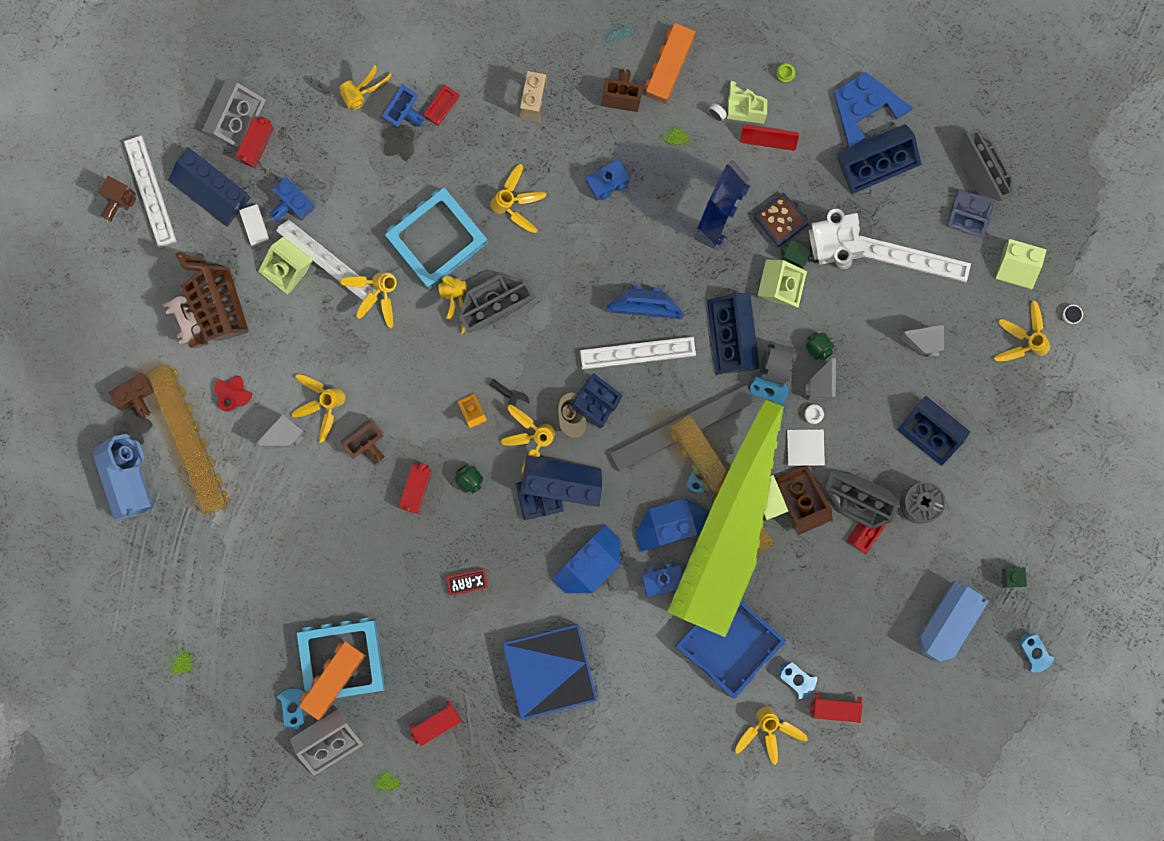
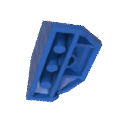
(645, 303)
(670, 524)
(591, 564)

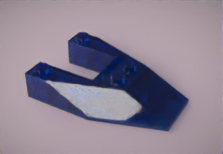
(721, 205)

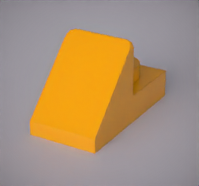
(472, 410)

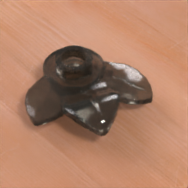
(396, 143)
(134, 425)

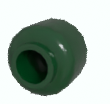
(820, 346)
(468, 479)

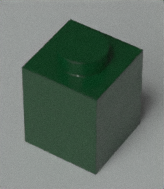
(796, 254)
(1014, 577)

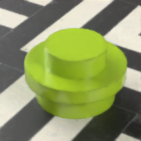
(785, 73)

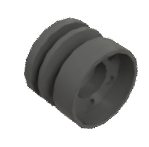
(913, 496)

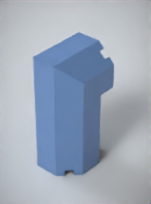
(122, 476)
(950, 622)

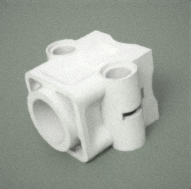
(837, 239)

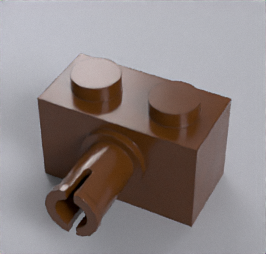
(621, 93)
(117, 196)
(132, 393)
(363, 440)

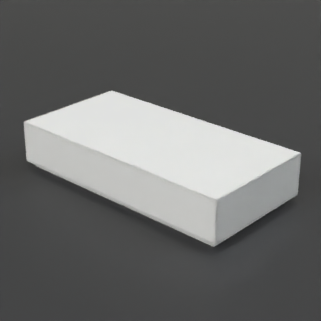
(254, 225)

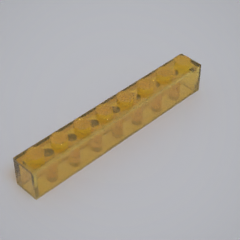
(188, 440)
(706, 464)

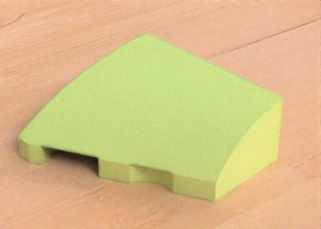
(745, 105)

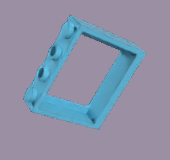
(432, 280)
(365, 625)

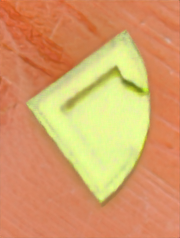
(677, 137)
(182, 664)
(388, 782)

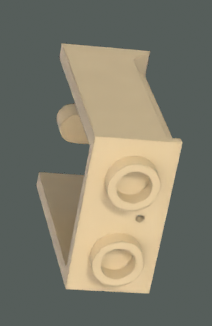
(532, 96)

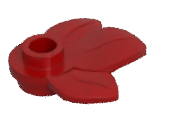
(234, 391)

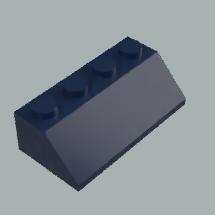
(879, 158)
(208, 187)
(733, 333)
(562, 481)

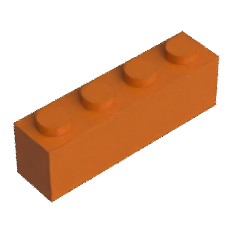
(670, 63)
(332, 680)

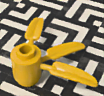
(351, 94)
(504, 199)
(381, 283)
(450, 289)
(1034, 340)
(329, 399)
(520, 439)
(769, 722)

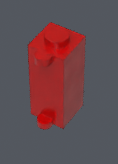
(254, 141)
(415, 488)
(836, 709)
(435, 725)

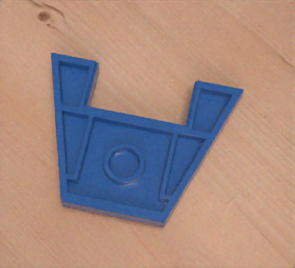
(862, 98)

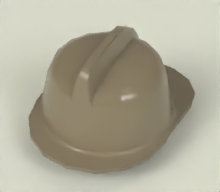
(570, 421)

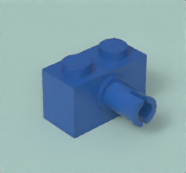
(401, 107)
(607, 180)
(291, 200)
(662, 580)

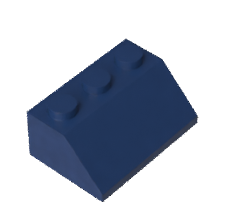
(933, 430)

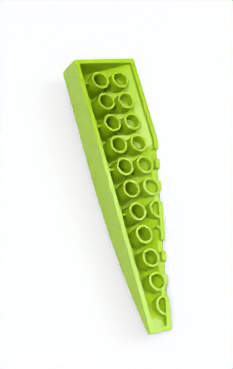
(731, 535)

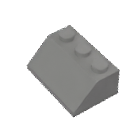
(233, 113)
(326, 742)

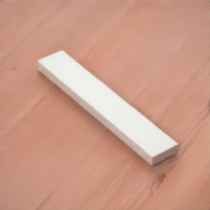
(150, 191)
(321, 256)
(916, 259)
(637, 353)

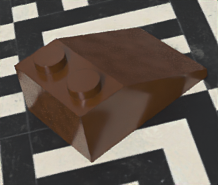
(804, 500)

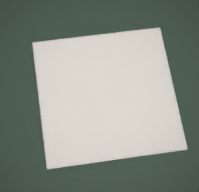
(805, 447)

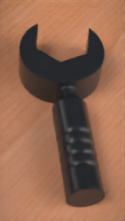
(507, 393)

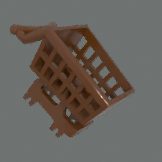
(195, 310)

